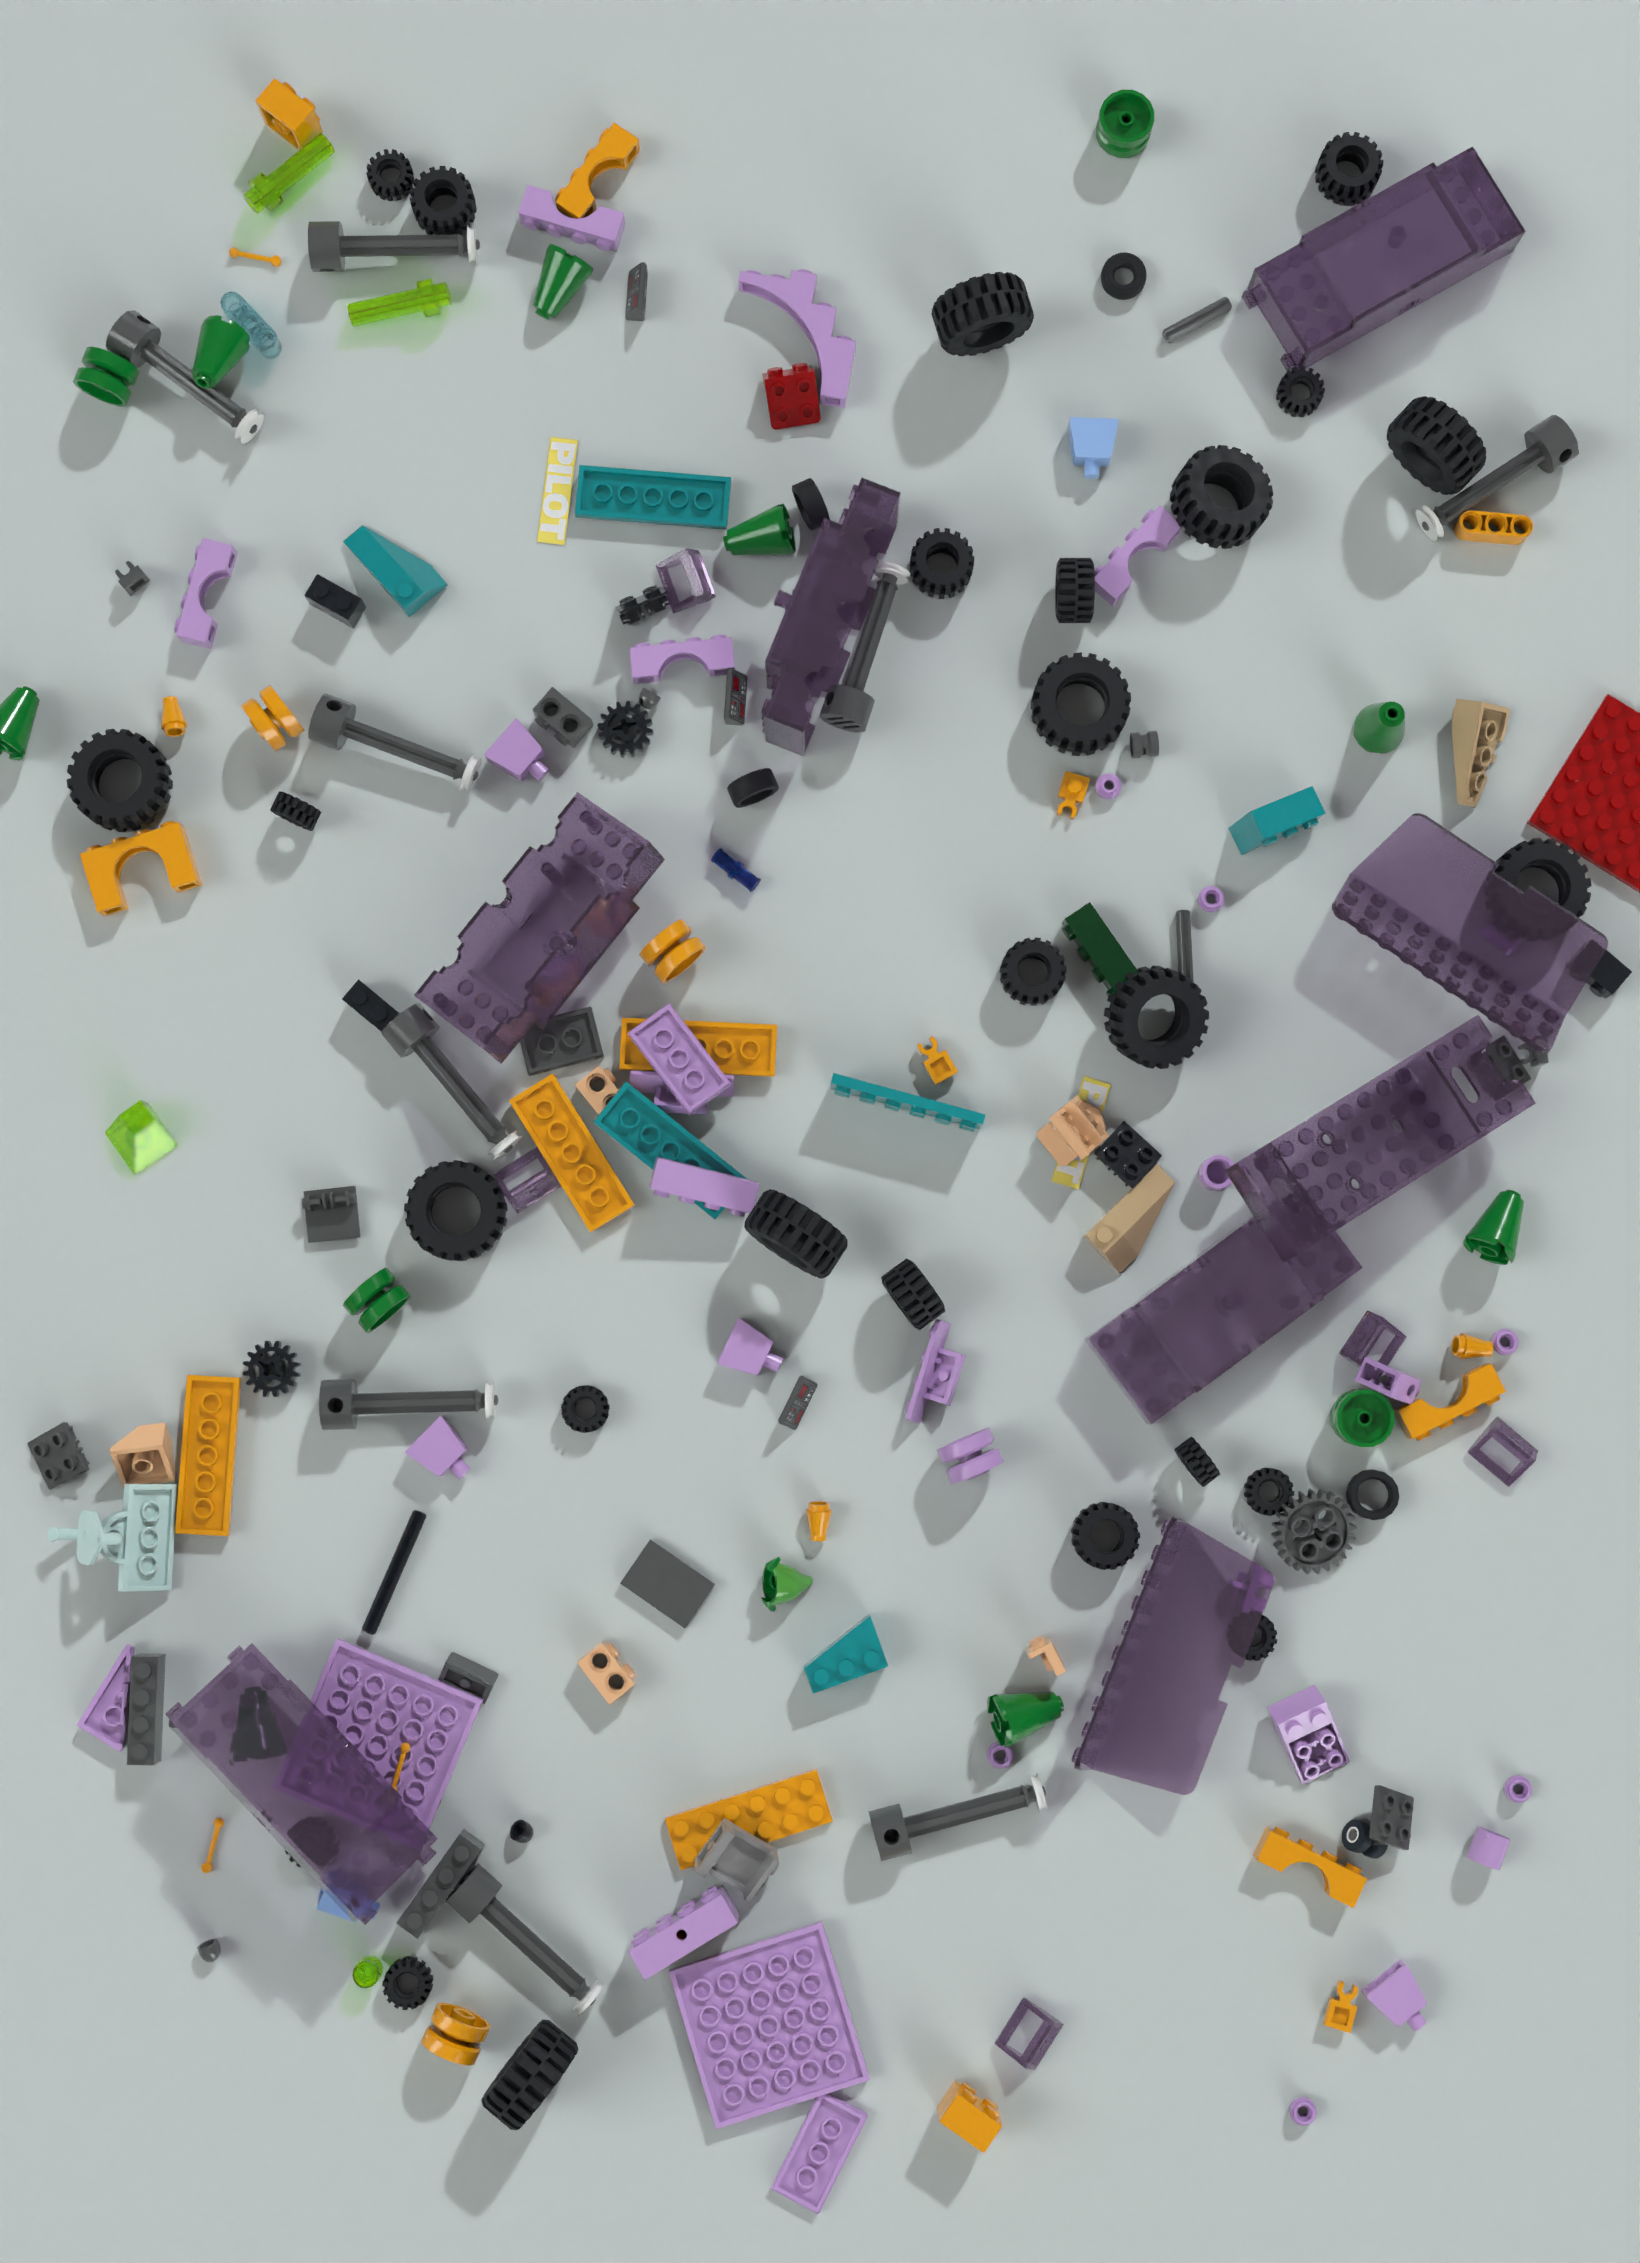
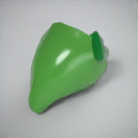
(782, 1583)

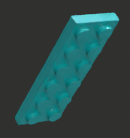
(653, 497)
(917, 1105)
(653, 1133)

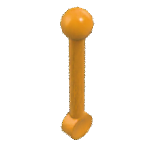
(275, 260)
(405, 1748)
(207, 1866)

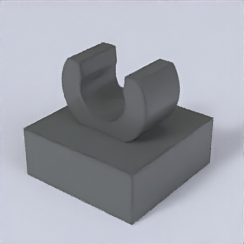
(133, 579)
(1535, 1058)

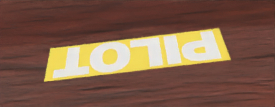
(557, 490)
(1096, 1094)

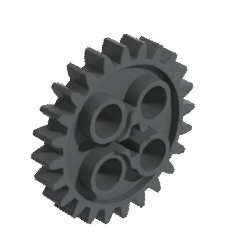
(1313, 1531)

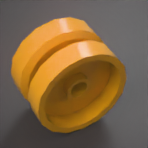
(272, 718)
(672, 951)
(455, 2034)

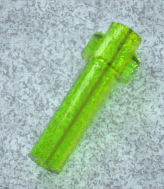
(267, 190)
(425, 298)

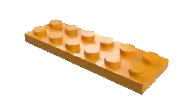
(734, 1047)
(571, 1153)
(208, 1455)
(765, 1812)

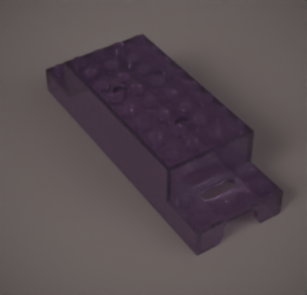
(1304, 1186)

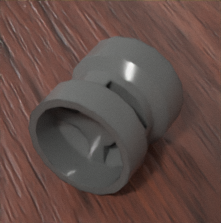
(1144, 744)

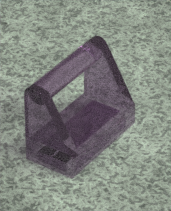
(695, 574)
(531, 1189)
(1365, 1337)
(1512, 1442)
(1040, 2042)

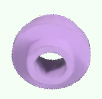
(1102, 791)
(1216, 893)
(1512, 1342)
(1000, 1763)
(1525, 1792)
(1306, 2118)

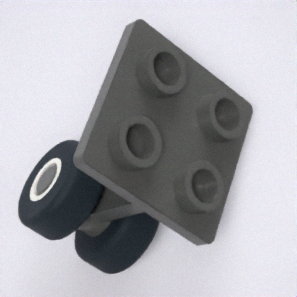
(1389, 1825)

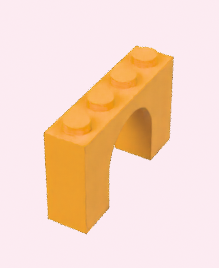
(105, 864)

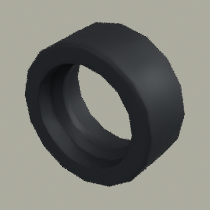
(810, 503)
(752, 787)
(1392, 1489)

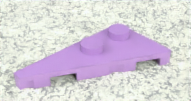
(109, 1708)

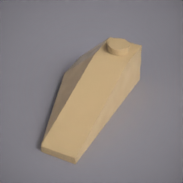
(1475, 734)
(1128, 1223)

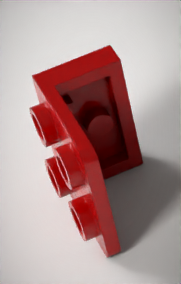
(792, 396)

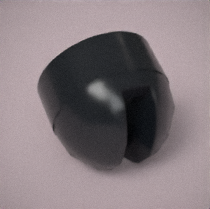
(521, 1831)

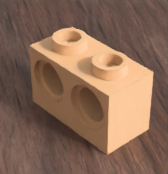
(599, 1099)
(601, 1675)

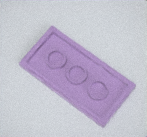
(679, 1059)
(819, 2151)

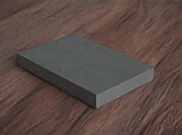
(562, 1043)
(667, 1583)

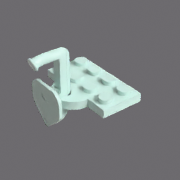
(140, 1538)

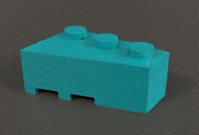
(1277, 819)
(847, 1658)

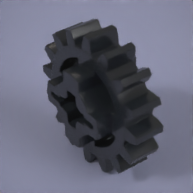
(616, 731)
(265, 1378)

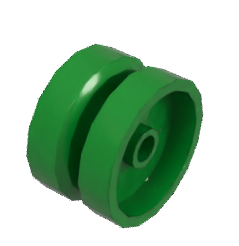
(1124, 123)
(106, 376)
(376, 1300)
(1378, 1415)

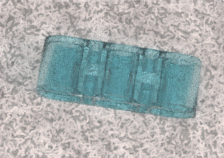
(260, 332)

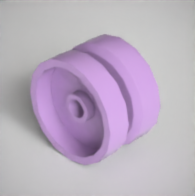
(971, 1458)

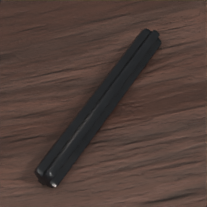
(394, 1572)

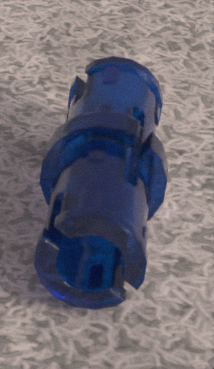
(735, 870)

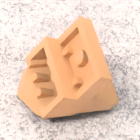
(1073, 1131)

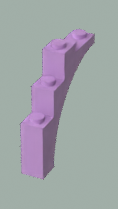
(816, 320)

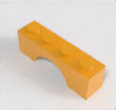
(614, 150)
(1478, 1387)
(1279, 1852)

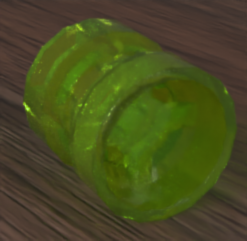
(364, 1975)

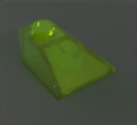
(140, 1136)

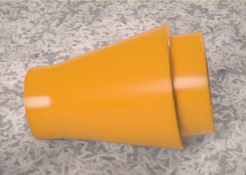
(172, 717)
(1470, 1347)
(818, 1519)

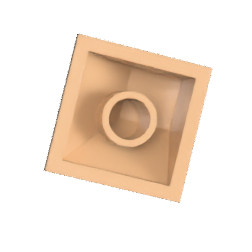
(145, 1456)

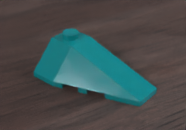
(400, 573)

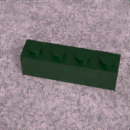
(1098, 947)

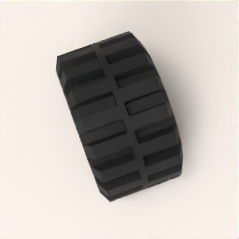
(1355, 150)
(443, 183)
(941, 543)
(1074, 590)
(1039, 950)
(913, 1294)
(1128, 1535)

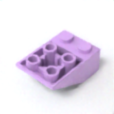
(1308, 1734)

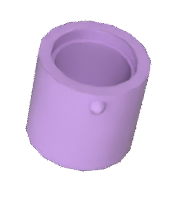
(1213, 1174)
(1488, 1848)

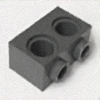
(566, 714)

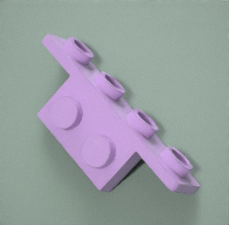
(651, 1083)
(937, 1374)

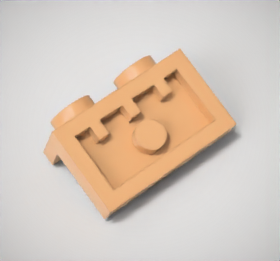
(1050, 1656)

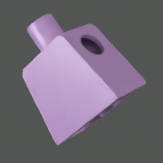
(517, 753)
(749, 1350)
(1397, 1385)
(440, 1449)
(1397, 1996)

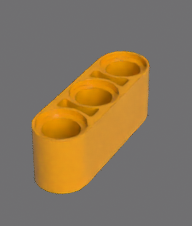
(1503, 521)

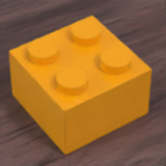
(288, 114)
(969, 2115)

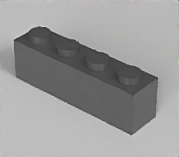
(146, 1709)
(440, 1883)

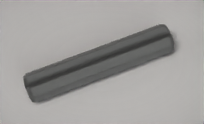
(1197, 319)
(1184, 943)

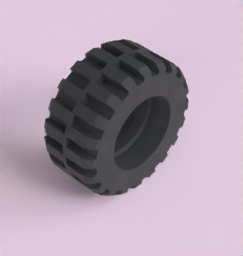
(982, 314)
(1436, 445)
(1237, 475)
(1087, 672)
(92, 762)
(1557, 862)
(1185, 1028)
(421, 1202)
(796, 1233)
(530, 2075)

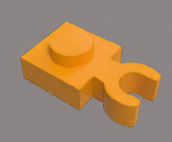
(1072, 790)
(938, 1064)
(1340, 2011)

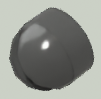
(648, 699)
(209, 1950)

